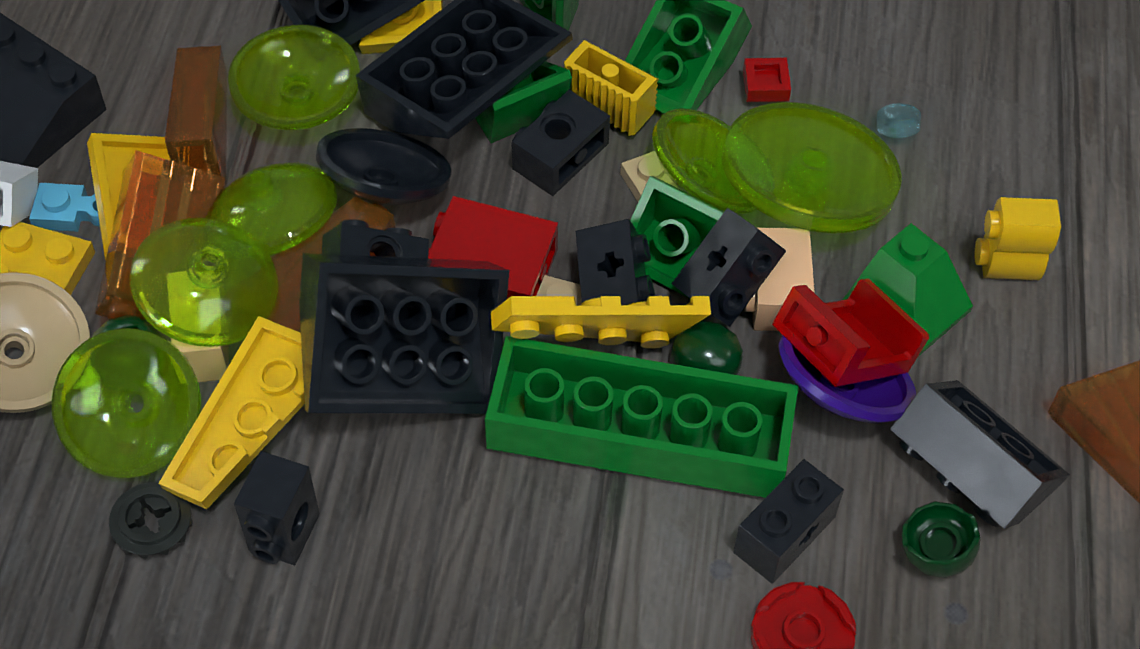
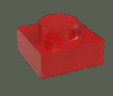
(766, 79)

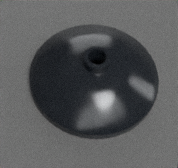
(383, 166)

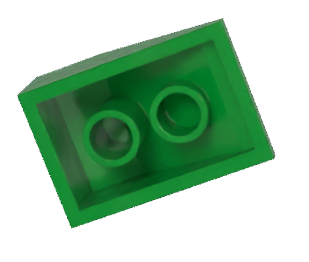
(688, 48)

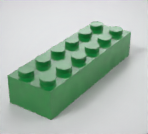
(641, 417)

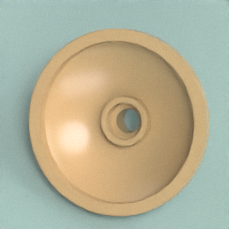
(47, 329)

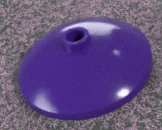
(864, 401)

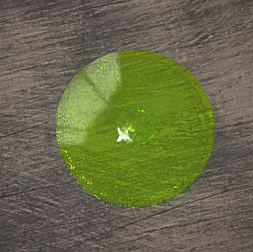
(811, 167)

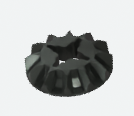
(127, 520)

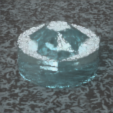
(898, 120)

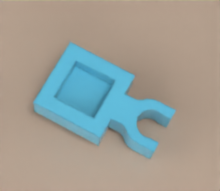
(63, 207)

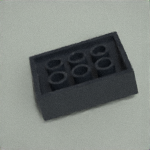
(457, 66)
(41, 97)
(399, 333)

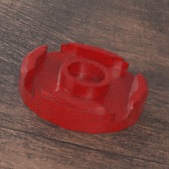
(802, 619)

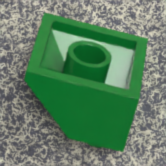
(920, 281)

